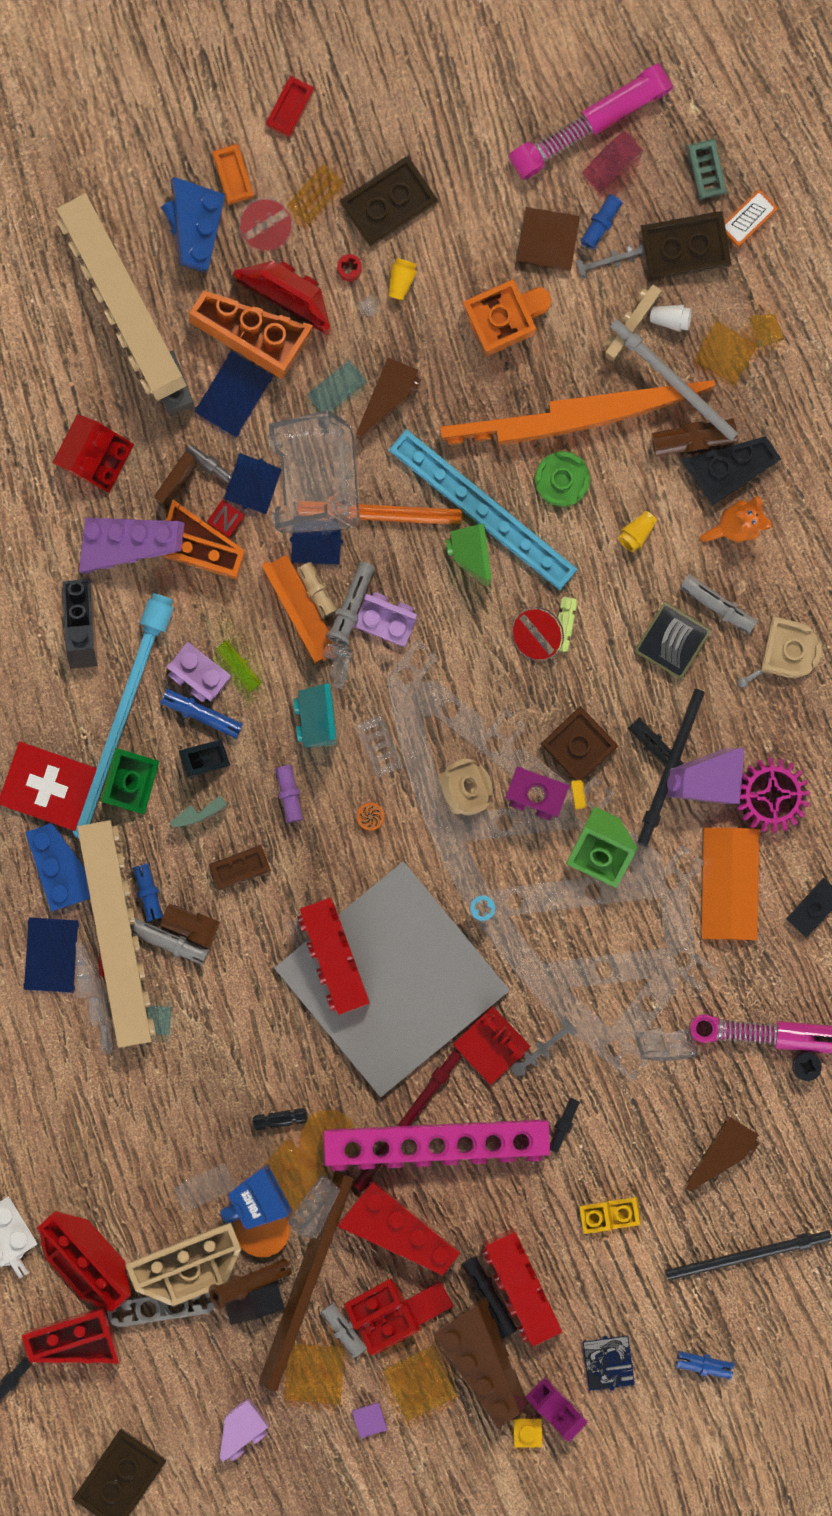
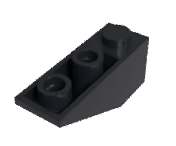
(79, 624)

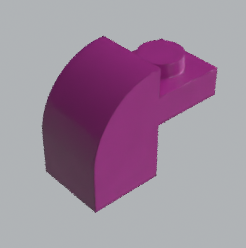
(557, 1409)

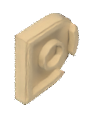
(790, 649)

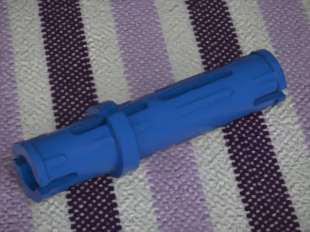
(201, 713)

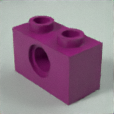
(553, 791)

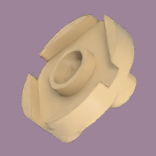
(453, 787)

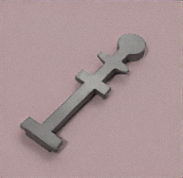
(615, 258)
(520, 1067)

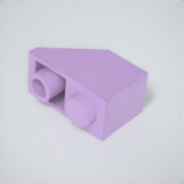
(240, 1427)

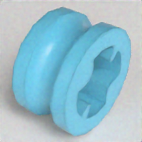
(490, 903)

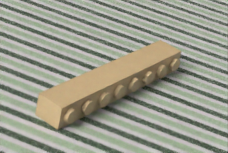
(121, 298)
(114, 933)

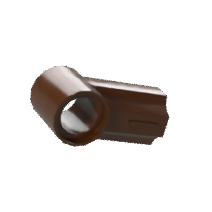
(194, 926)

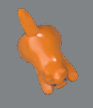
(740, 522)

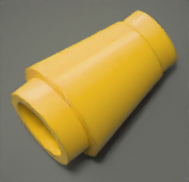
(401, 278)
(637, 531)

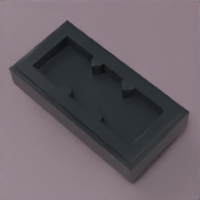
(812, 908)

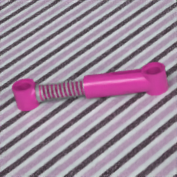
(647, 87)
(782, 1034)

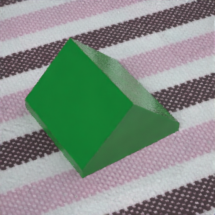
(129, 781)

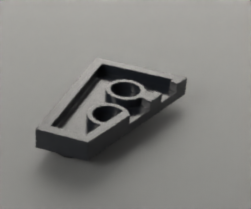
(728, 469)

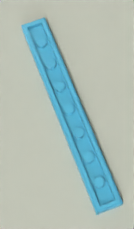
(482, 509)

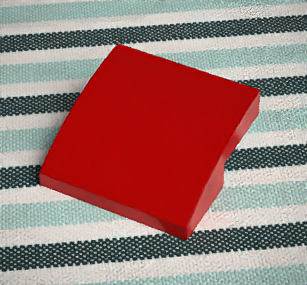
(382, 1317)

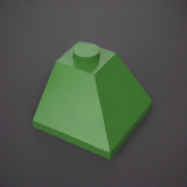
(471, 552)
(603, 848)

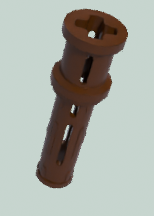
(239, 1286)

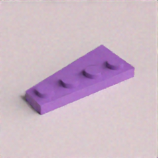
(126, 541)

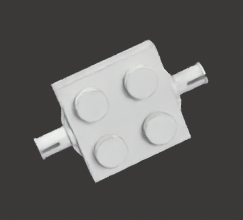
(14, 1237)

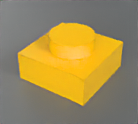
(527, 1432)

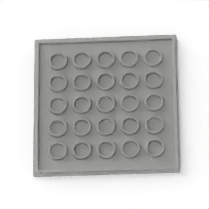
(416, 971)

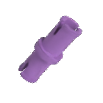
(289, 794)

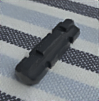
(280, 1119)

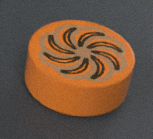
(370, 816)

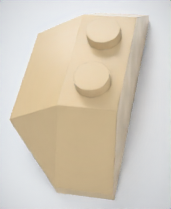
(187, 1266)

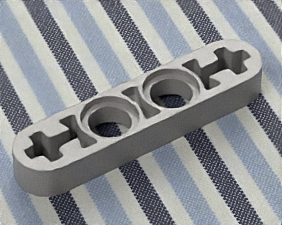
(162, 1311)

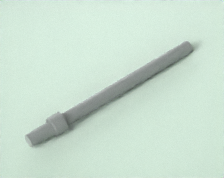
(634, 342)

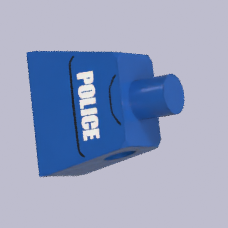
(257, 1200)

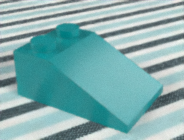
(316, 715)

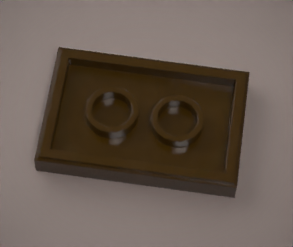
(388, 201)
(686, 245)
(120, 1477)

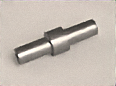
(209, 464)

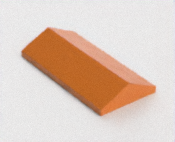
(730, 883)

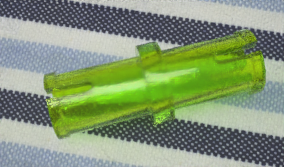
(238, 666)

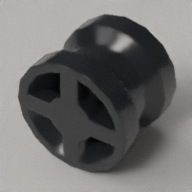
(801, 1065)

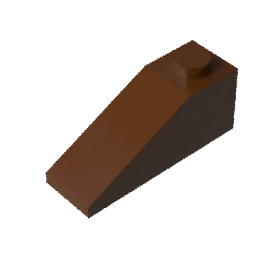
(391, 392)
(726, 1149)

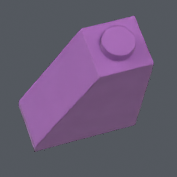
(709, 778)

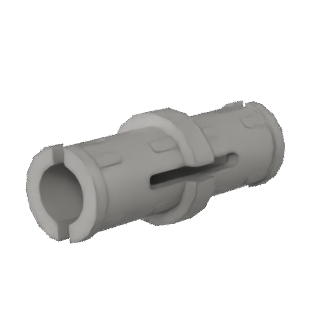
(343, 1330)

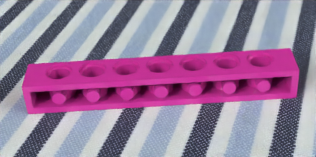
(535, 1130)

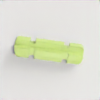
(567, 618)

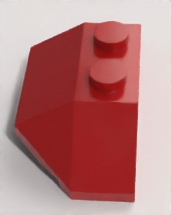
(287, 290)
(84, 1260)

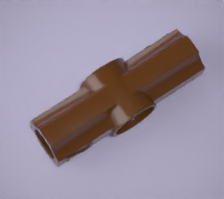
(690, 438)

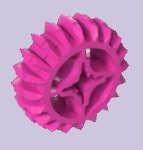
(773, 809)

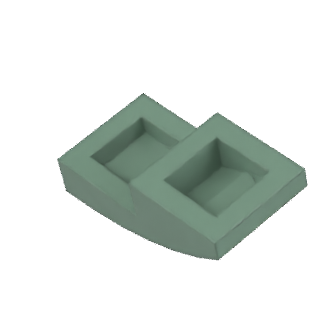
(191, 816)

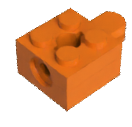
(504, 315)

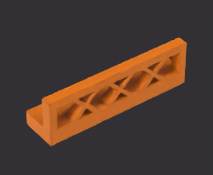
(298, 606)

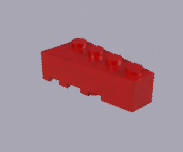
(394, 1227)

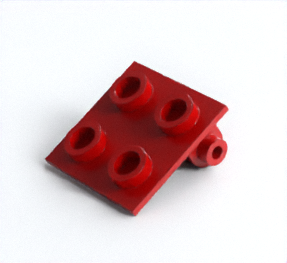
(491, 1045)

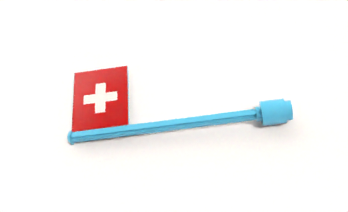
(66, 789)

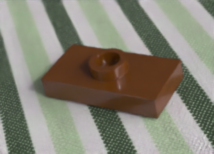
(240, 867)

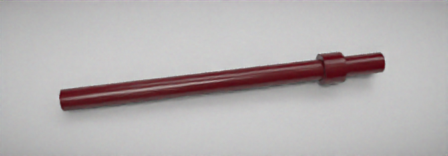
(440, 1077)

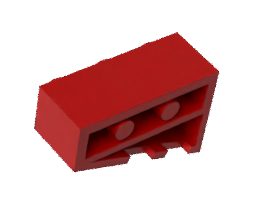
(74, 1339)

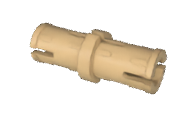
(316, 590)

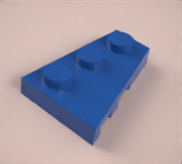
(197, 222)
(58, 868)

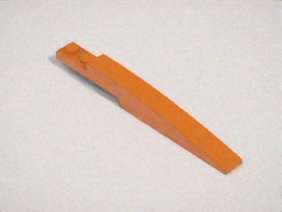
(571, 415)

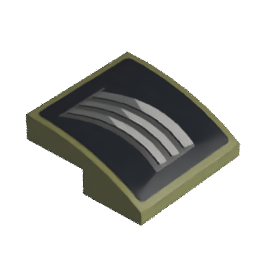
(673, 640)

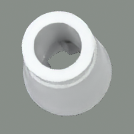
(672, 317)

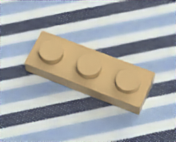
(632, 321)

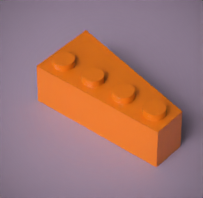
(255, 334)

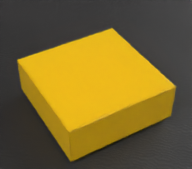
(578, 794)

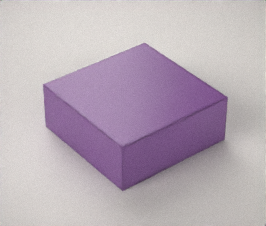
(369, 1419)

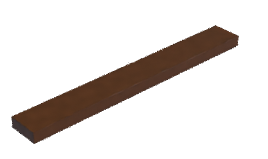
(303, 1289)

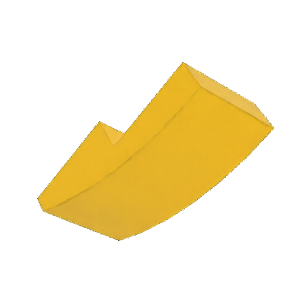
(610, 1215)

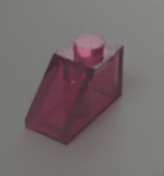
(612, 161)

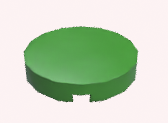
(562, 479)

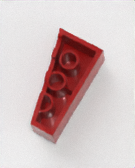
(334, 956)
(522, 1287)

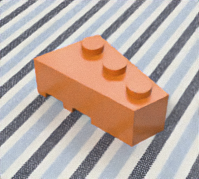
(205, 546)

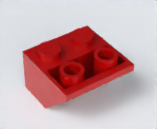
(93, 453)

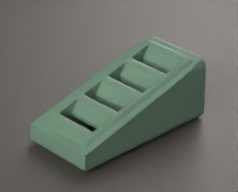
(709, 144)

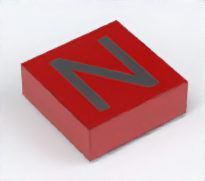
(225, 519)

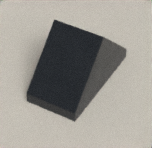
(204, 759)
(256, 1304)

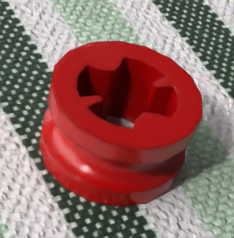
(355, 274)

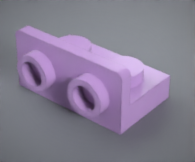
(385, 619)
(198, 672)

